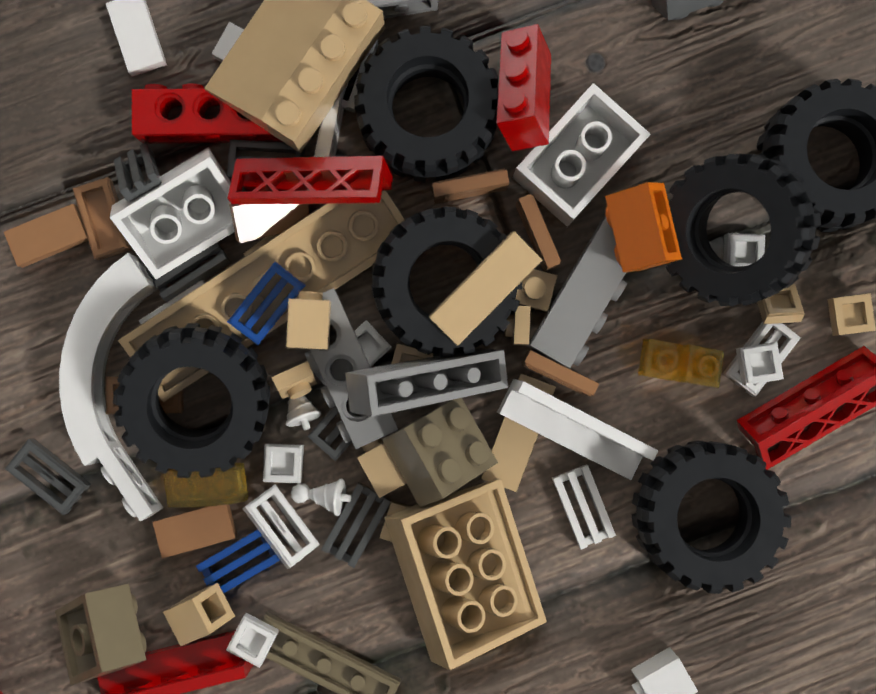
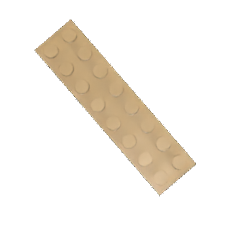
(318, 250)

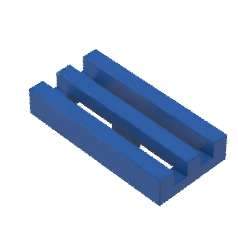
(246, 328)
(212, 578)

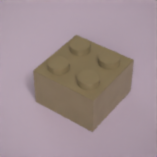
(440, 452)

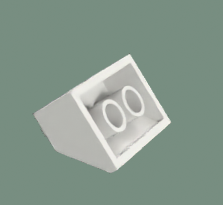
(179, 215)

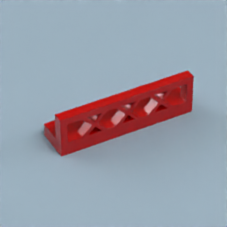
(310, 180)
(811, 402)
(179, 669)

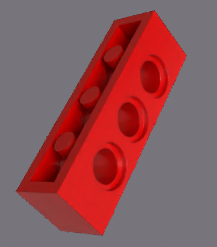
(152, 125)

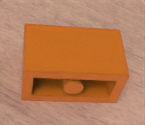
(642, 227)

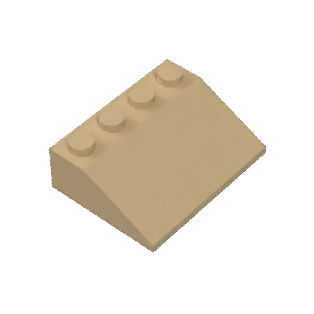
(296, 63)
(466, 573)

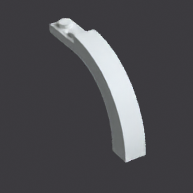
(83, 373)

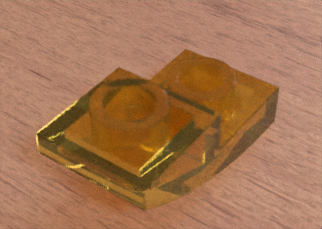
(681, 363)
(219, 489)

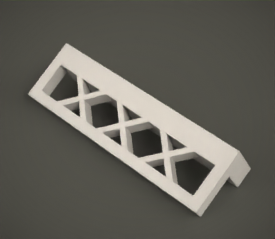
(574, 429)

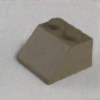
(100, 633)

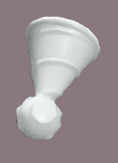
(301, 412)
(329, 496)

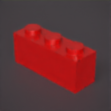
(524, 88)

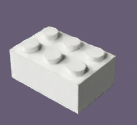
(581, 154)

